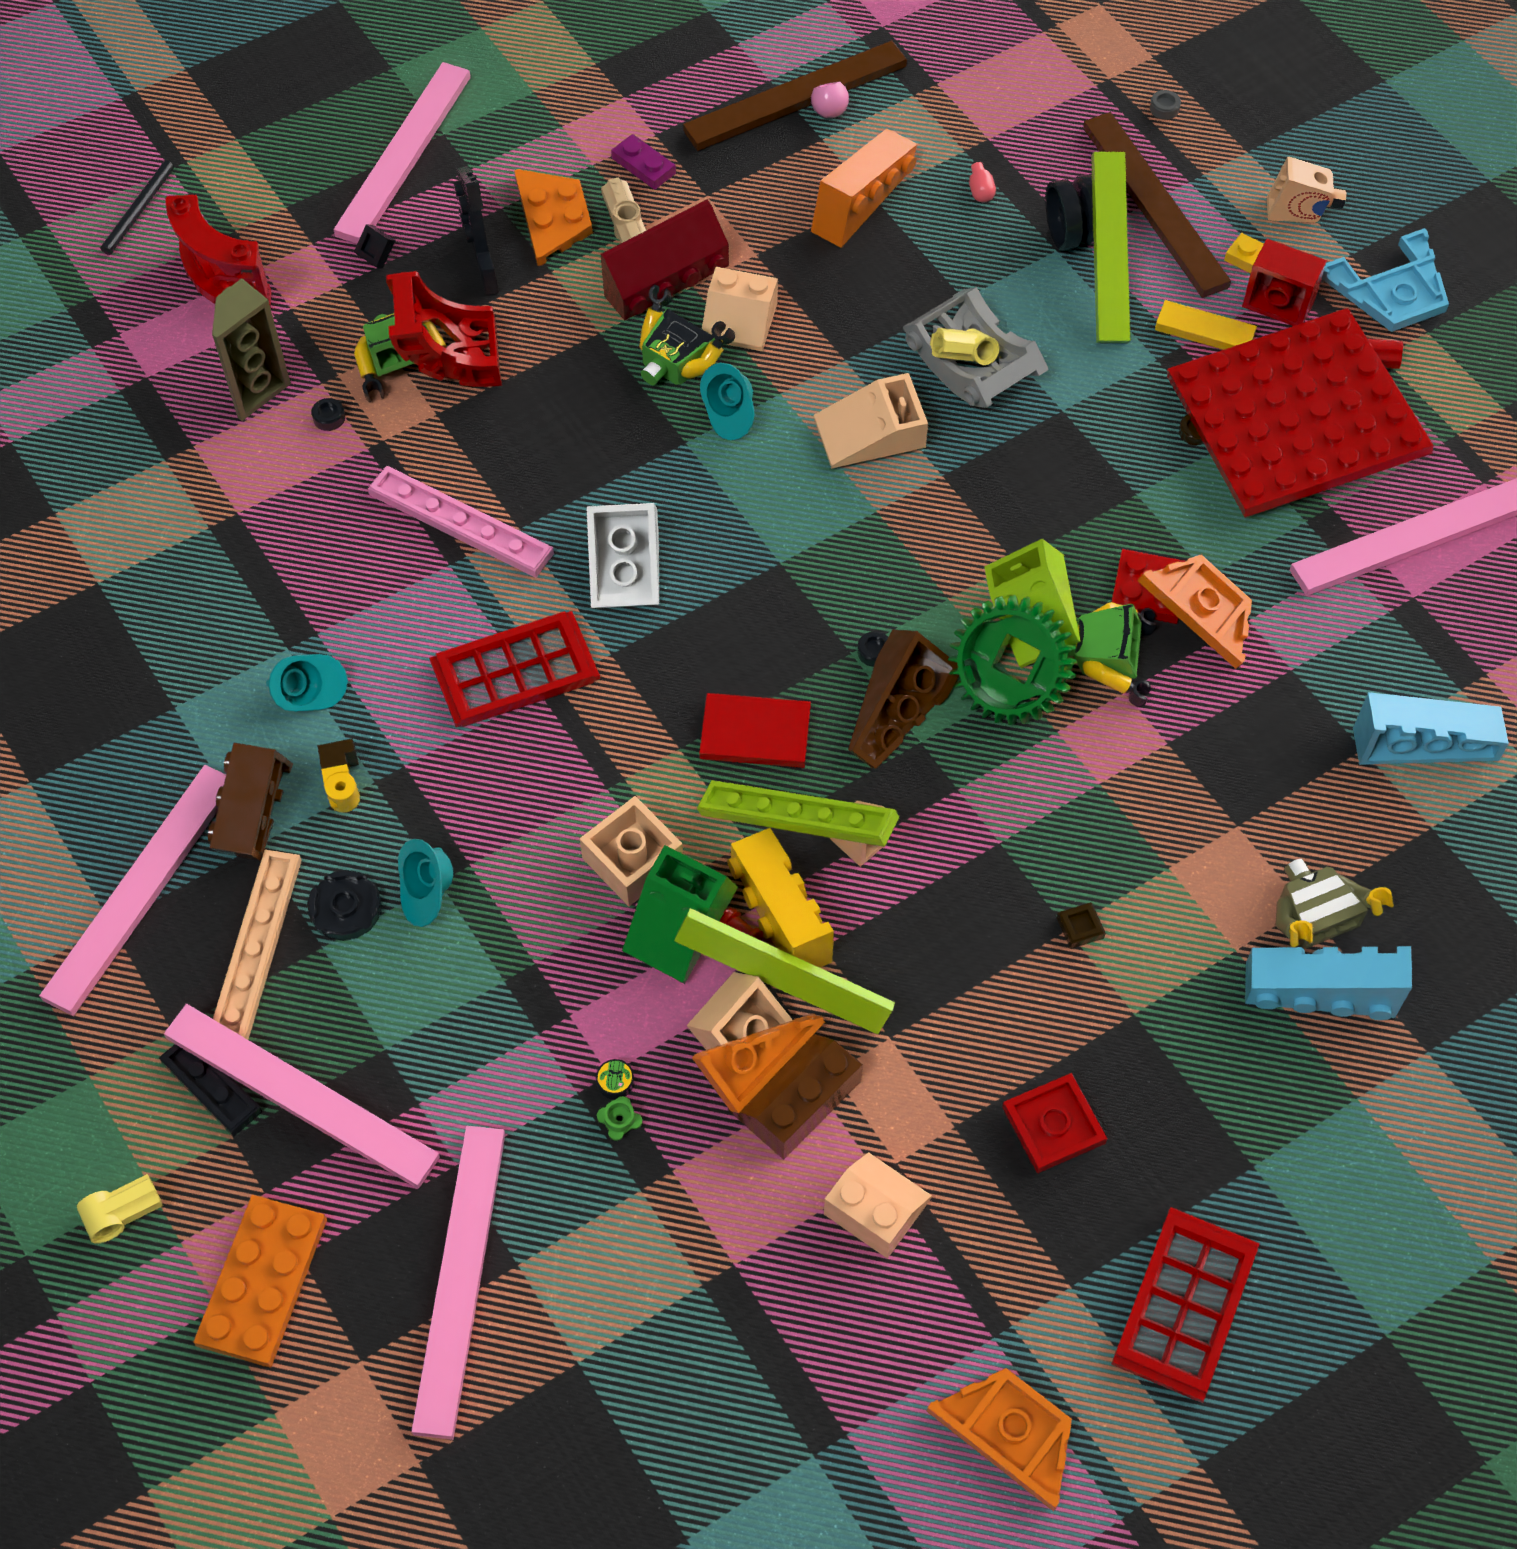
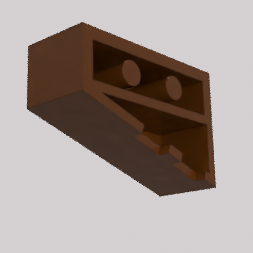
(247, 800)

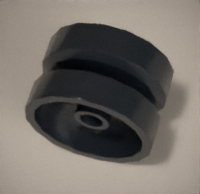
(1070, 212)

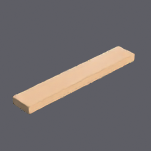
(257, 941)

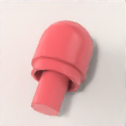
(981, 183)

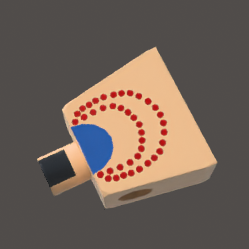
(1302, 193)

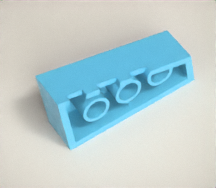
(1427, 731)
(1329, 980)

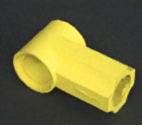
(964, 345)
(108, 1212)

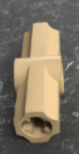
(622, 209)

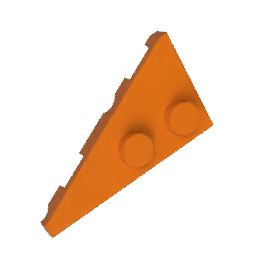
(747, 1064)

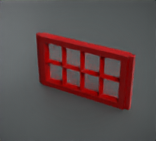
(514, 668)
(1186, 1304)

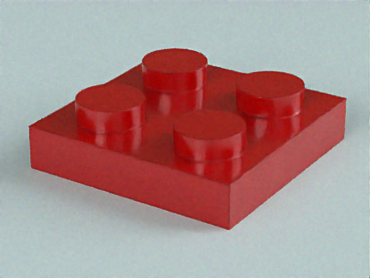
(1130, 591)
(1054, 1123)

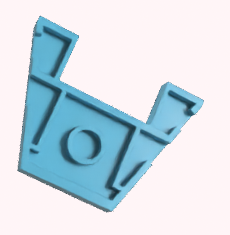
(1397, 295)

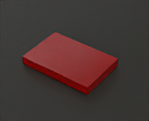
(755, 730)

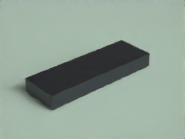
(212, 1089)

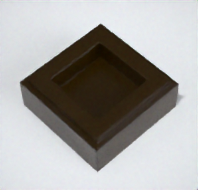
(1081, 925)

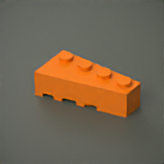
(861, 185)

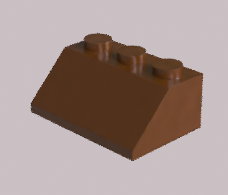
(801, 1094)

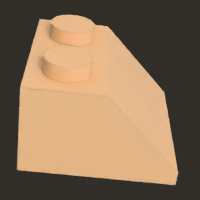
(744, 304)
(737, 1010)
(875, 1203)

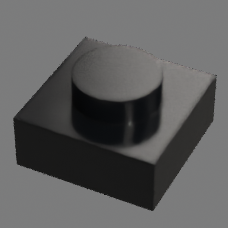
(374, 246)

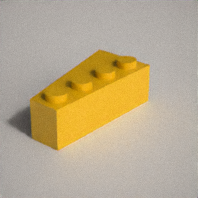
(780, 899)

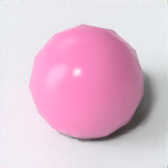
(830, 100)

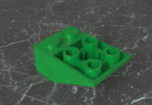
(666, 897)

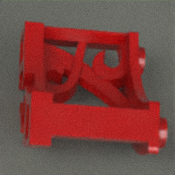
(211, 257)
(463, 323)

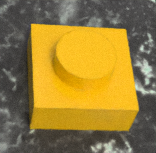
(1243, 252)

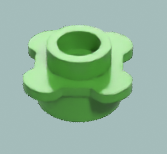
(619, 1107)

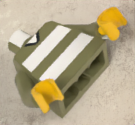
(1323, 904)

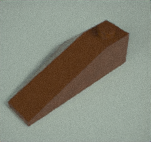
(903, 688)

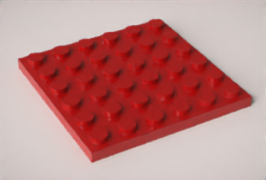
(1298, 412)

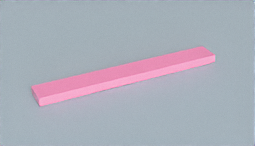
(402, 152)
(1406, 538)
(135, 894)
(302, 1096)
(458, 1284)

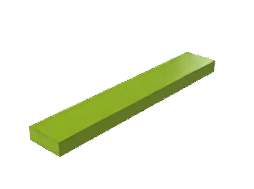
(1110, 247)
(798, 813)
(784, 971)

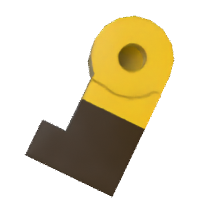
(335, 766)

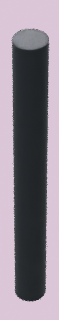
(137, 207)

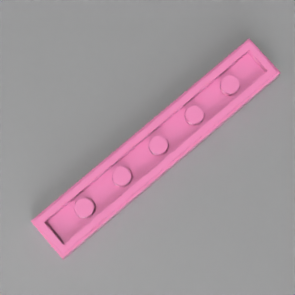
(461, 521)

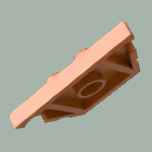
(553, 212)
(1204, 603)
(1012, 1430)

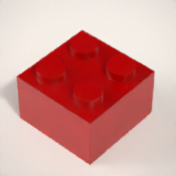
(1283, 283)

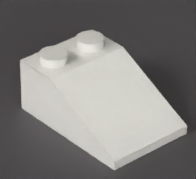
(623, 555)

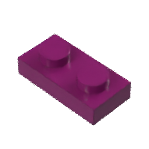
(643, 161)

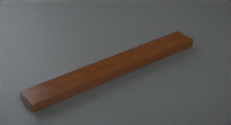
(792, 95)
(1160, 208)

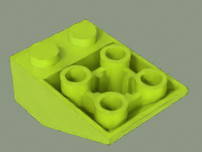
(1042, 575)

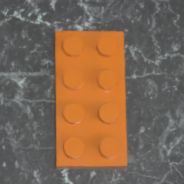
(260, 1281)

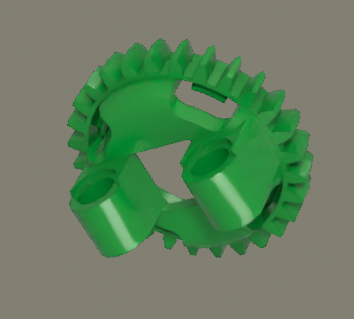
(986, 643)

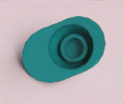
(728, 400)
(307, 682)
(423, 880)

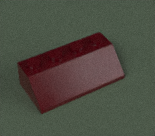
(667, 255)

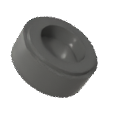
(1165, 104)

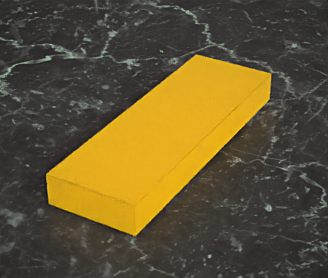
(1203, 326)

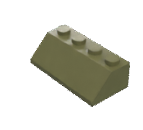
(248, 348)

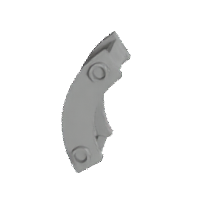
(975, 385)

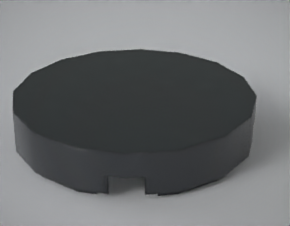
(344, 905)

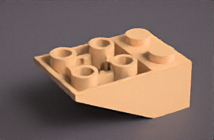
(873, 422)

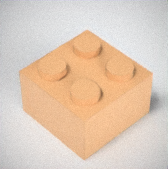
(626, 848)

